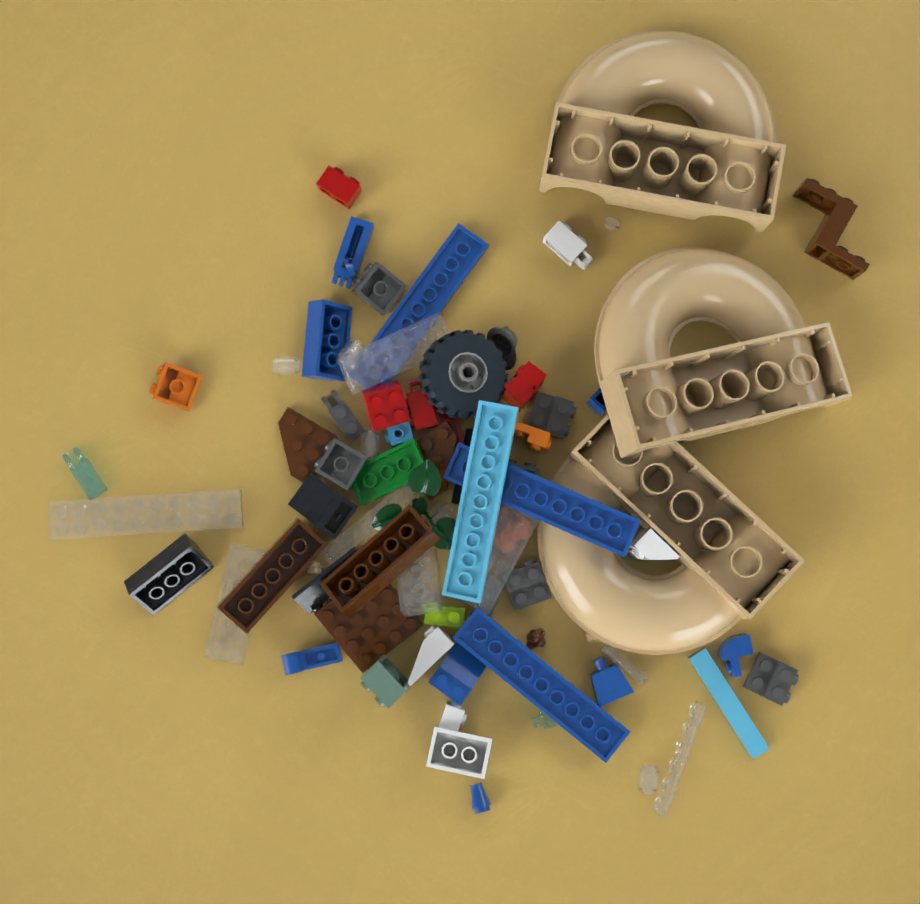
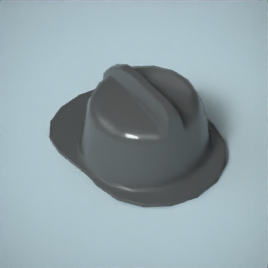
(505, 341)

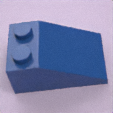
(457, 673)

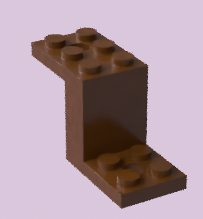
(837, 215)

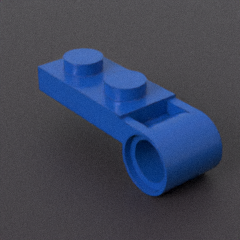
(311, 658)

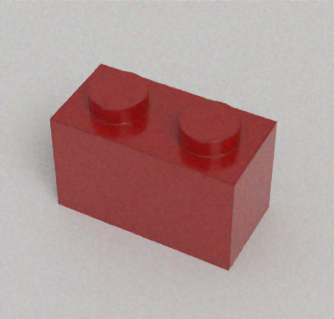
(339, 187)

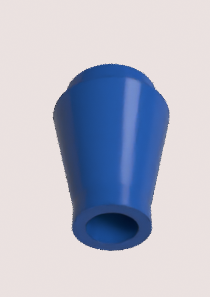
(480, 801)

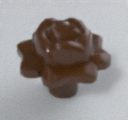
(536, 638)

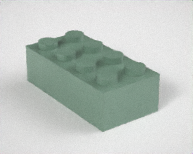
(385, 681)

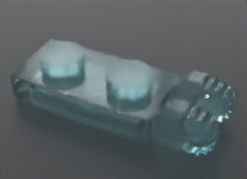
(85, 474)

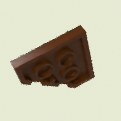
(302, 442)
(439, 448)

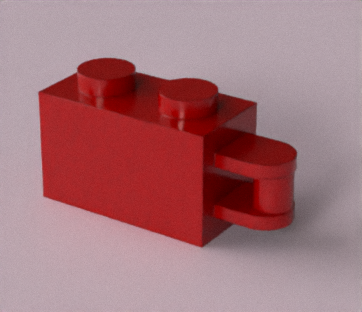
(422, 412)

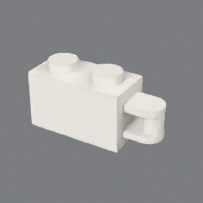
(567, 245)

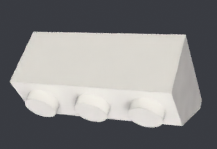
(650, 546)
(459, 752)

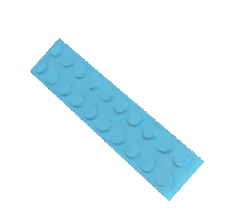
(480, 501)

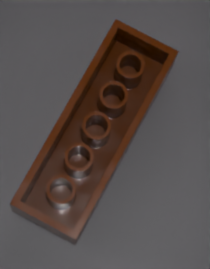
(379, 561)
(271, 575)

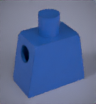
(608, 682)

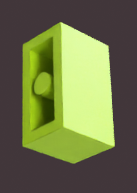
(451, 616)

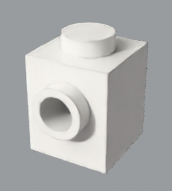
(453, 716)

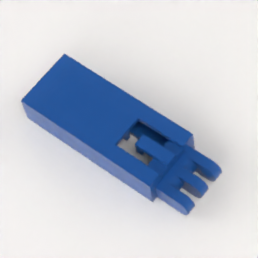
(353, 246)

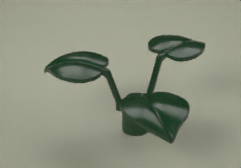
(421, 480)

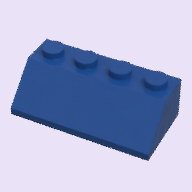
(325, 337)

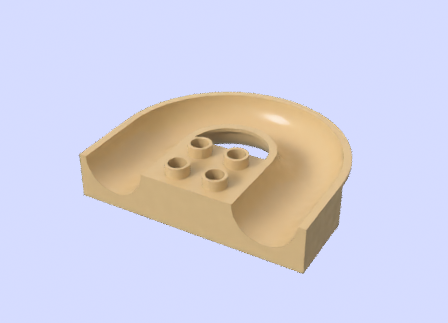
(663, 167)
(763, 376)
(724, 548)

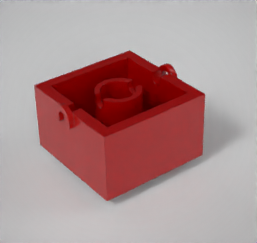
(523, 387)
(385, 405)

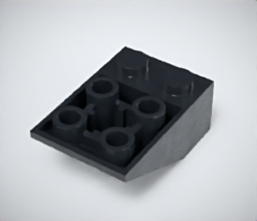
(323, 505)

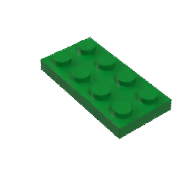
(387, 472)

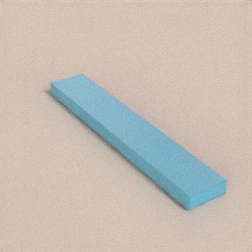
(728, 703)

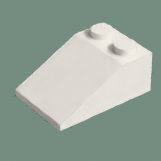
(432, 648)

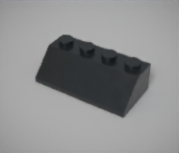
(168, 574)
(312, 594)

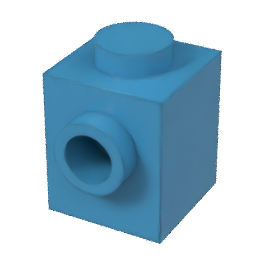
(399, 434)

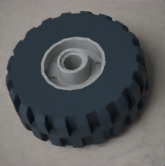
(461, 372)

